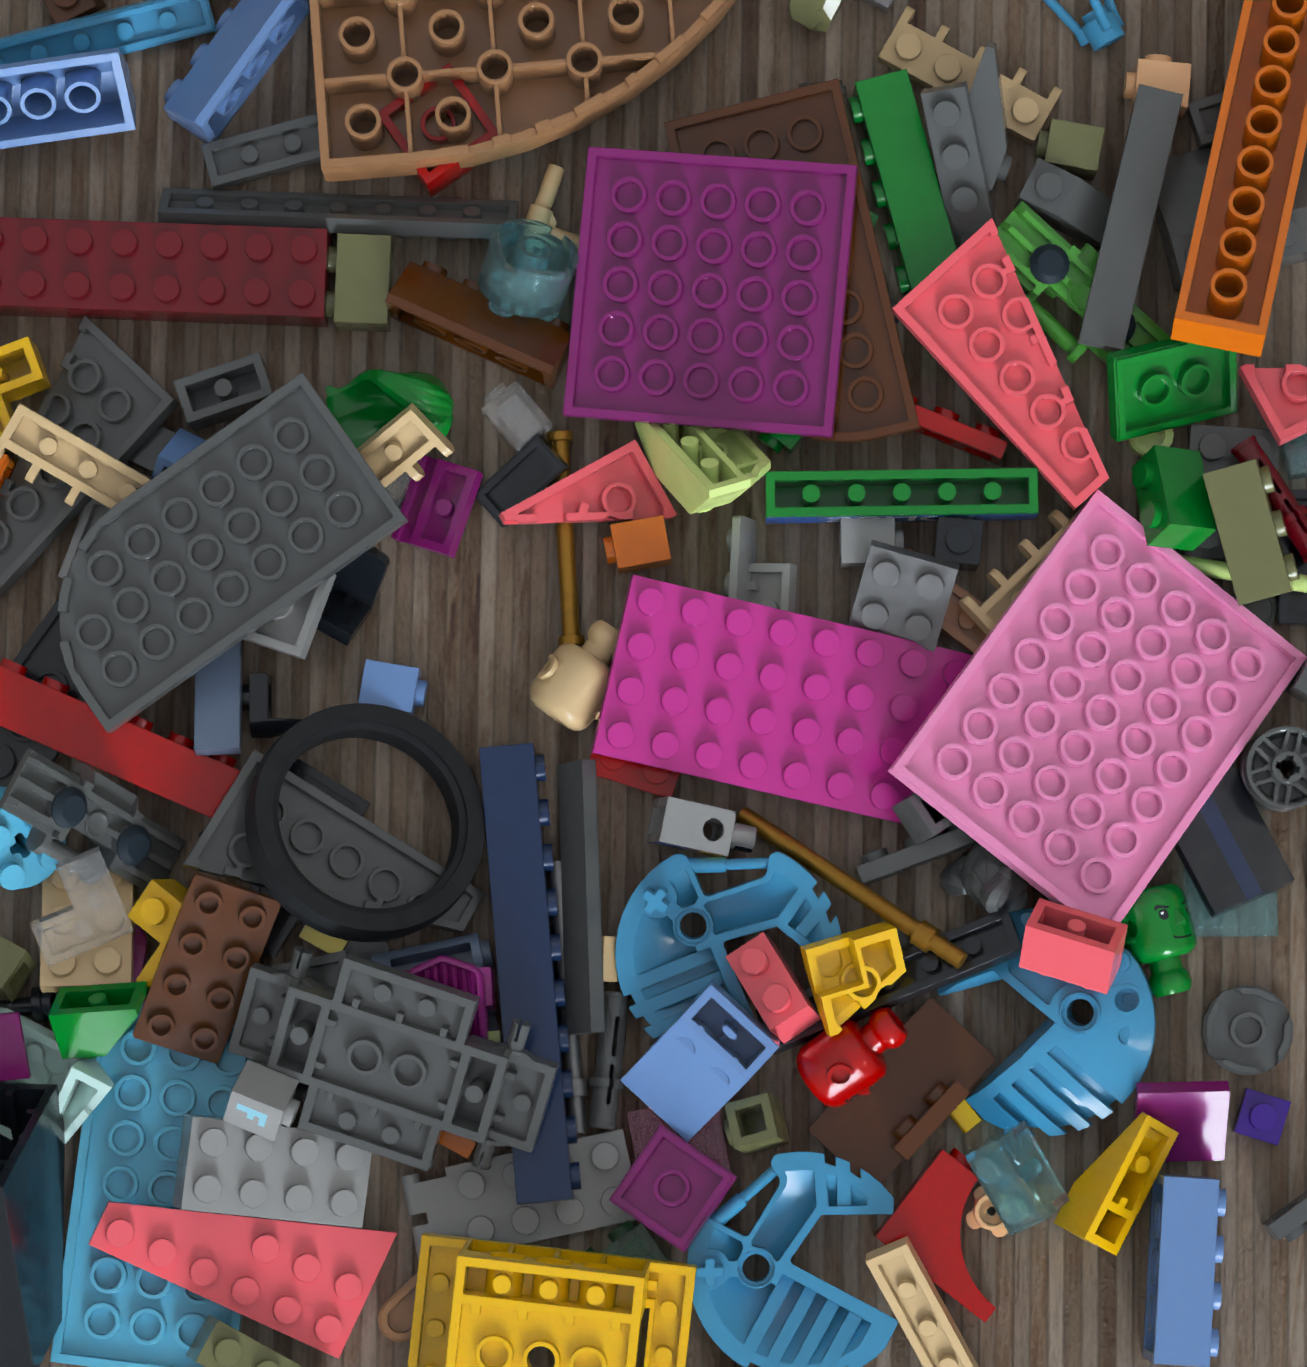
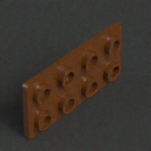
(206, 967)
(913, 1098)

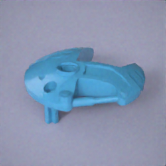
(670, 968)
(1066, 1066)
(788, 1313)

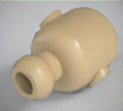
(575, 678)

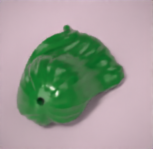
(382, 394)

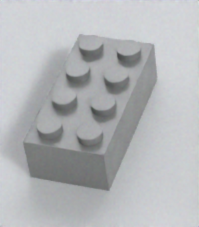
(282, 1179)

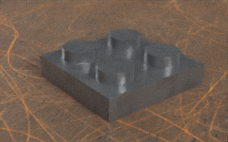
(904, 594)

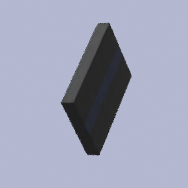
(1231, 850)

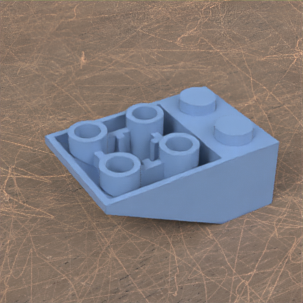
(701, 1061)

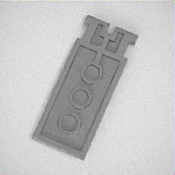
(485, 1204)

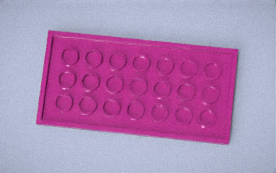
(766, 697)

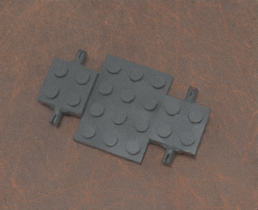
(393, 1060)

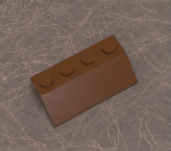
(463, 318)

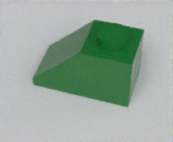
(94, 1017)

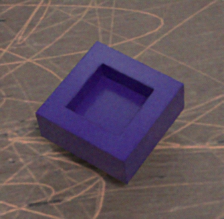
(1261, 1116)

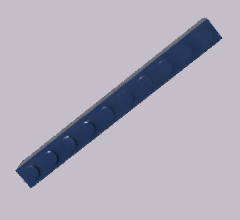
(528, 953)

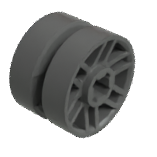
(1262, 777)

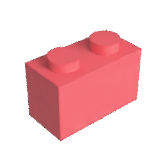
(1073, 946)
(773, 987)

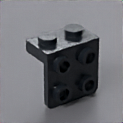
(353, 595)

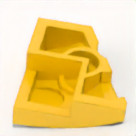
(851, 970)

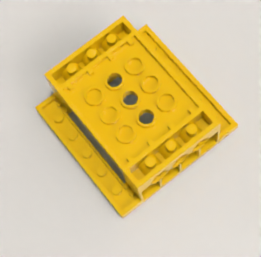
(502, 1299)

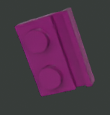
(438, 506)

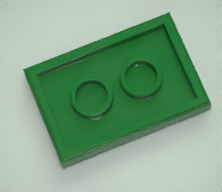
(1168, 387)

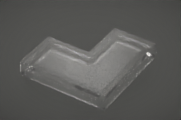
(92, 918)

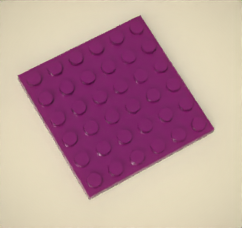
(710, 291)

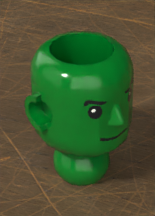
(1159, 934)

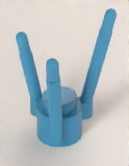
(1101, 26)

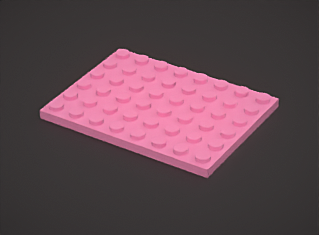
(1098, 714)

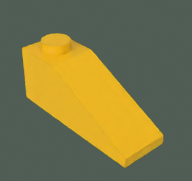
(1116, 1185)

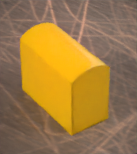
(965, 1117)

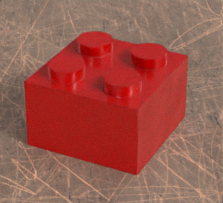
(447, 173)

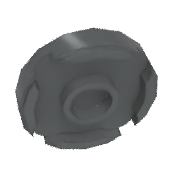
(1247, 1030)

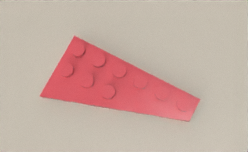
(993, 346)
(274, 1271)

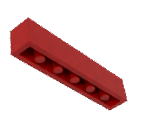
(130, 752)

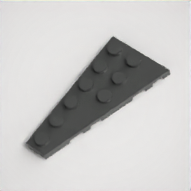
(99, 399)
(329, 846)

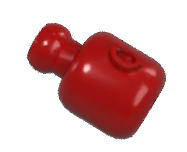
(852, 1061)

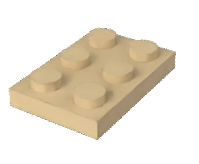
(101, 965)

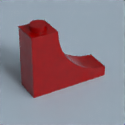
(932, 1221)

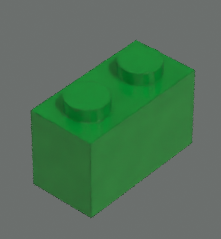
(1173, 498)

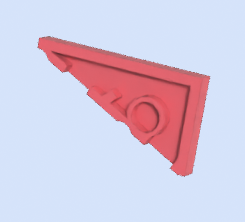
(1279, 398)
(607, 490)

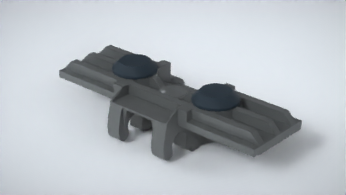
(96, 807)

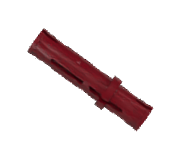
(1293, 514)

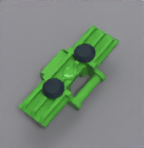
(1055, 267)

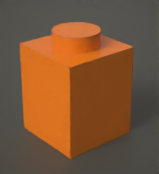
(638, 544)

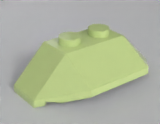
(702, 464)

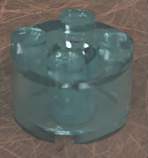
(527, 270)

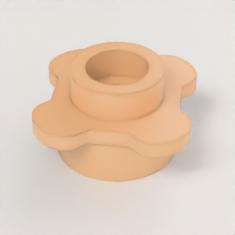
(979, 1217)

